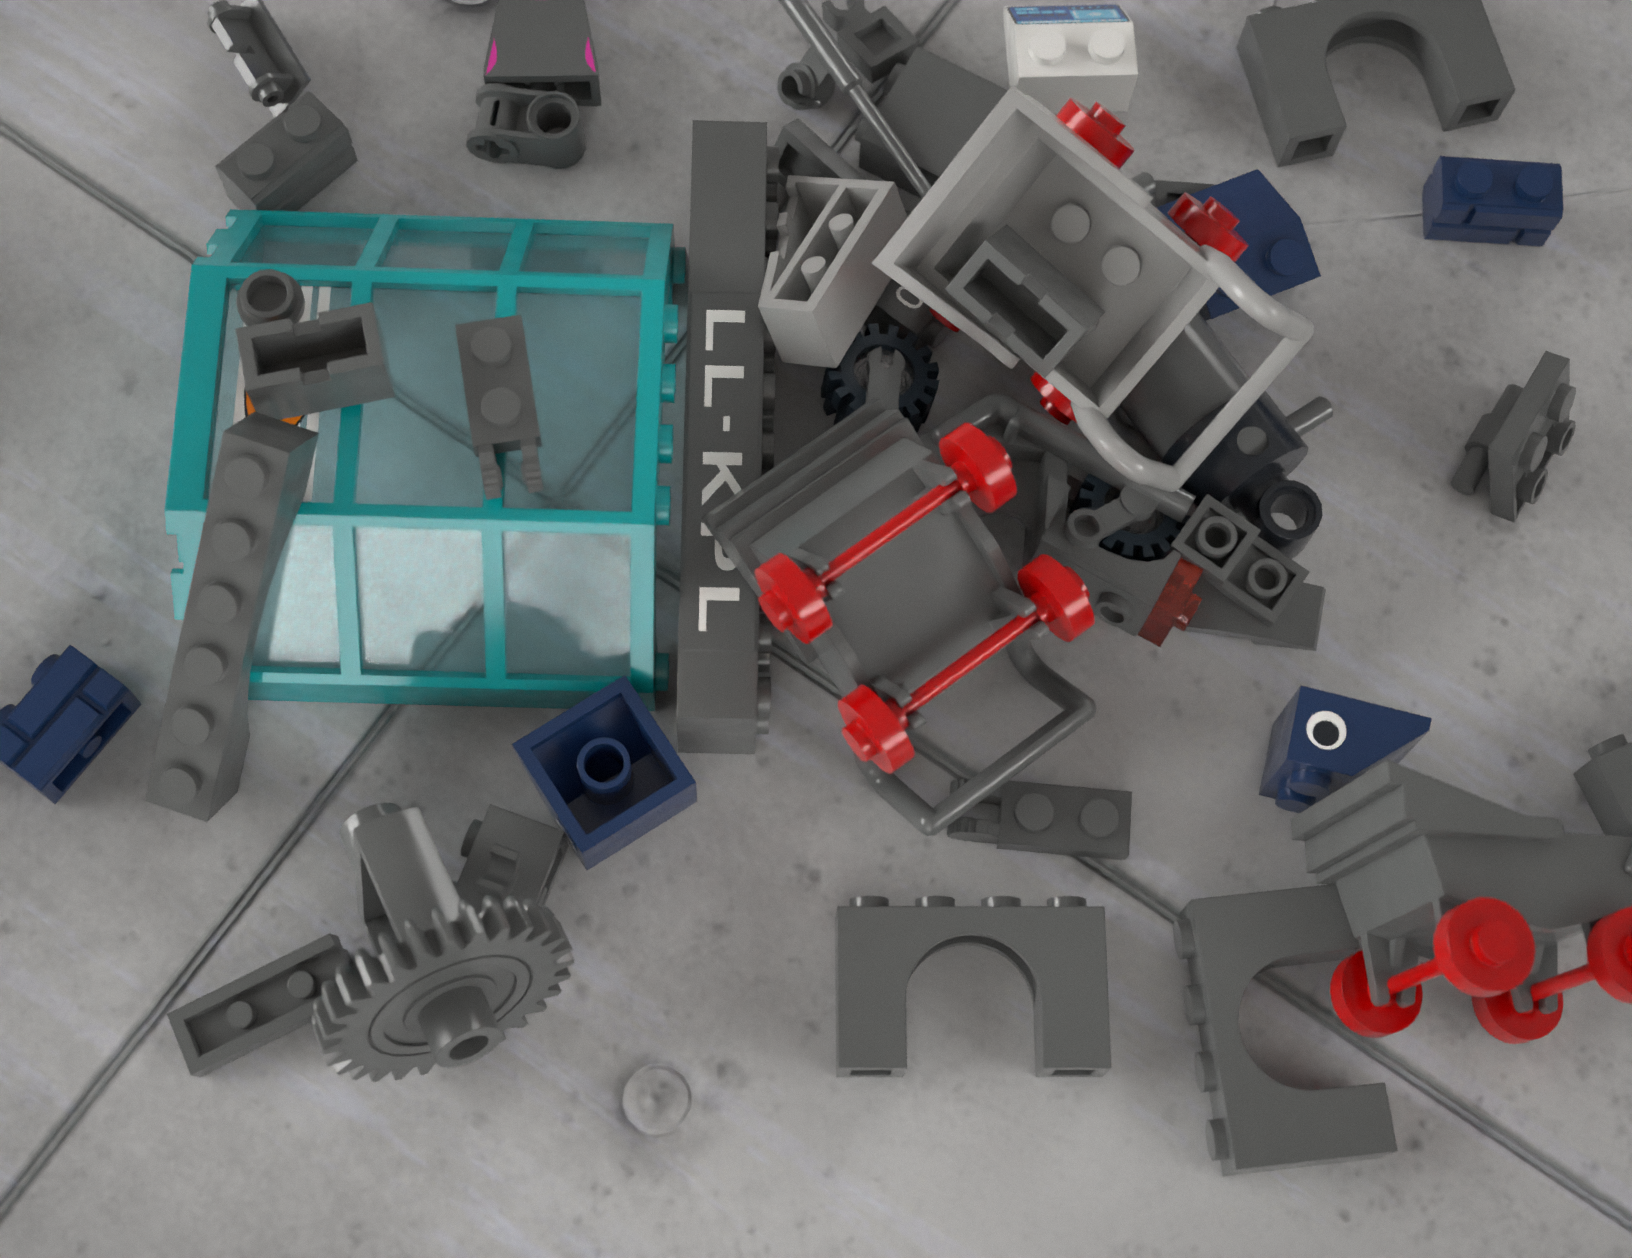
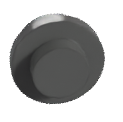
(270, 297)

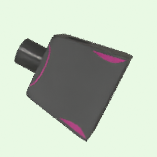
(544, 49)

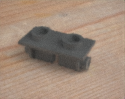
(262, 53)

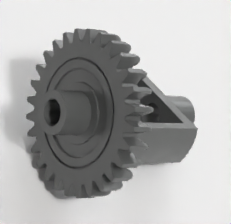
(439, 972)

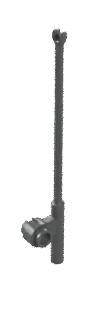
(814, 79)

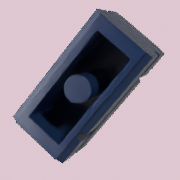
(1492, 201)
(63, 722)

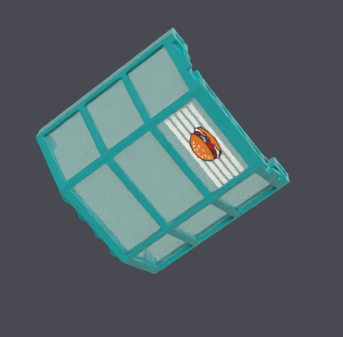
(396, 560)

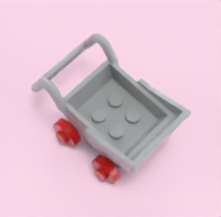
(1072, 203)

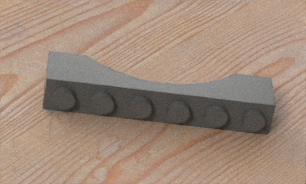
(247, 520)

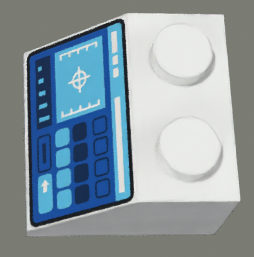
(1072, 53)

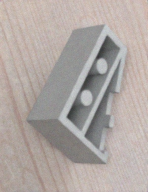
(823, 271)

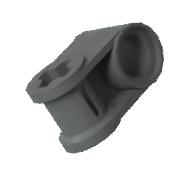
(522, 124)

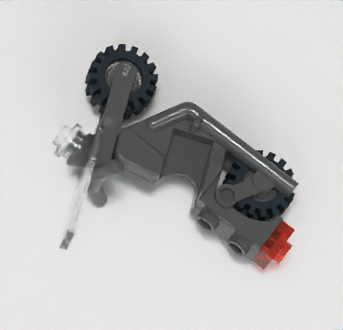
(1115, 527)

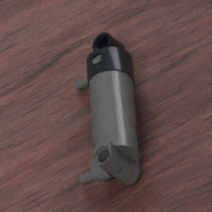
(1254, 458)

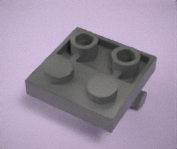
(1521, 438)

